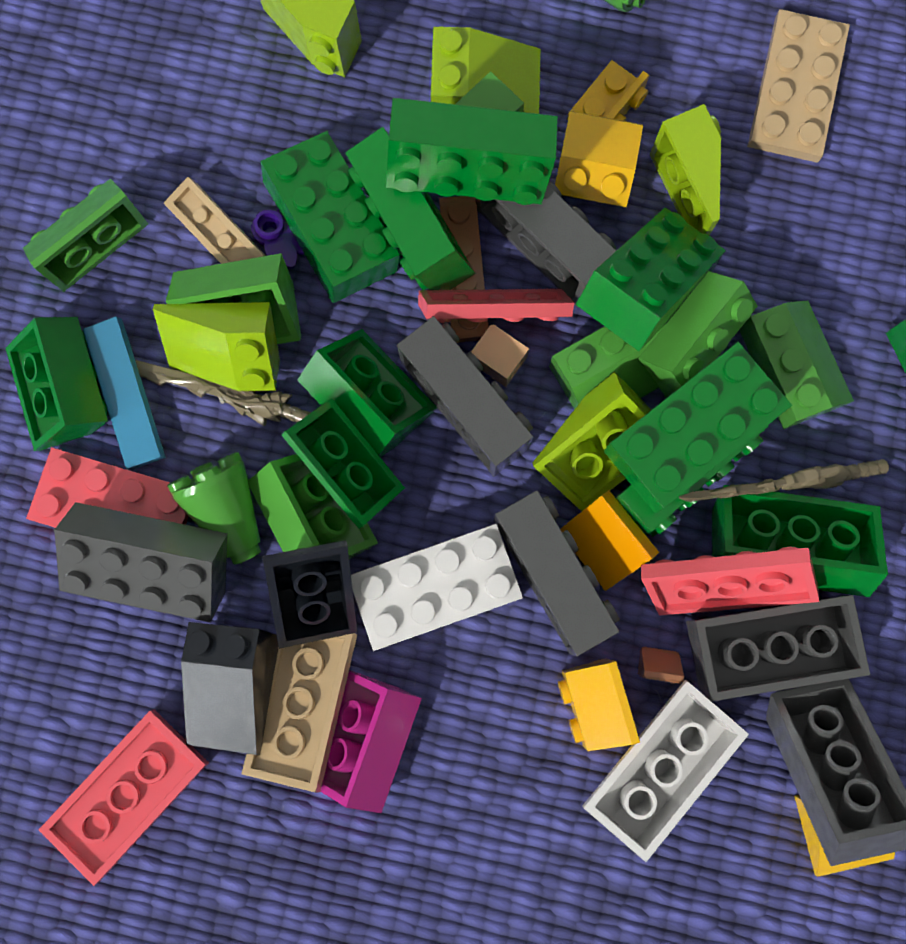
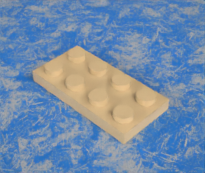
(798, 86)
(303, 713)

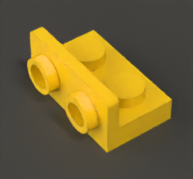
(613, 93)

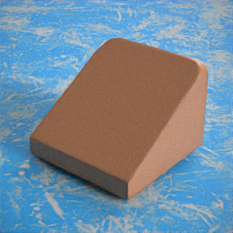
(660, 665)

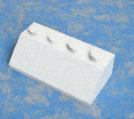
(665, 771)

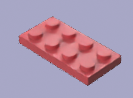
(82, 480)
(731, 581)
(123, 797)

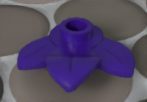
(278, 241)

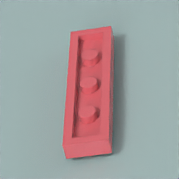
(495, 303)

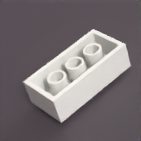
(435, 587)

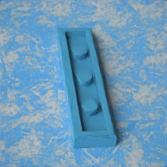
(124, 393)

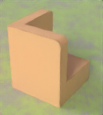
(500, 354)

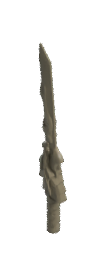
(258, 407)
(813, 477)

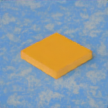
(609, 540)

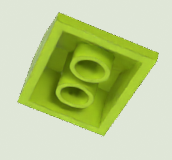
(320, 29)
(467, 55)
(690, 165)
(221, 342)
(576, 455)

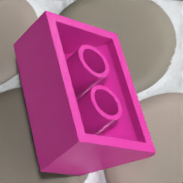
(368, 742)

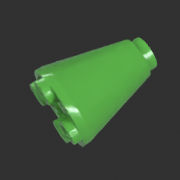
(221, 502)

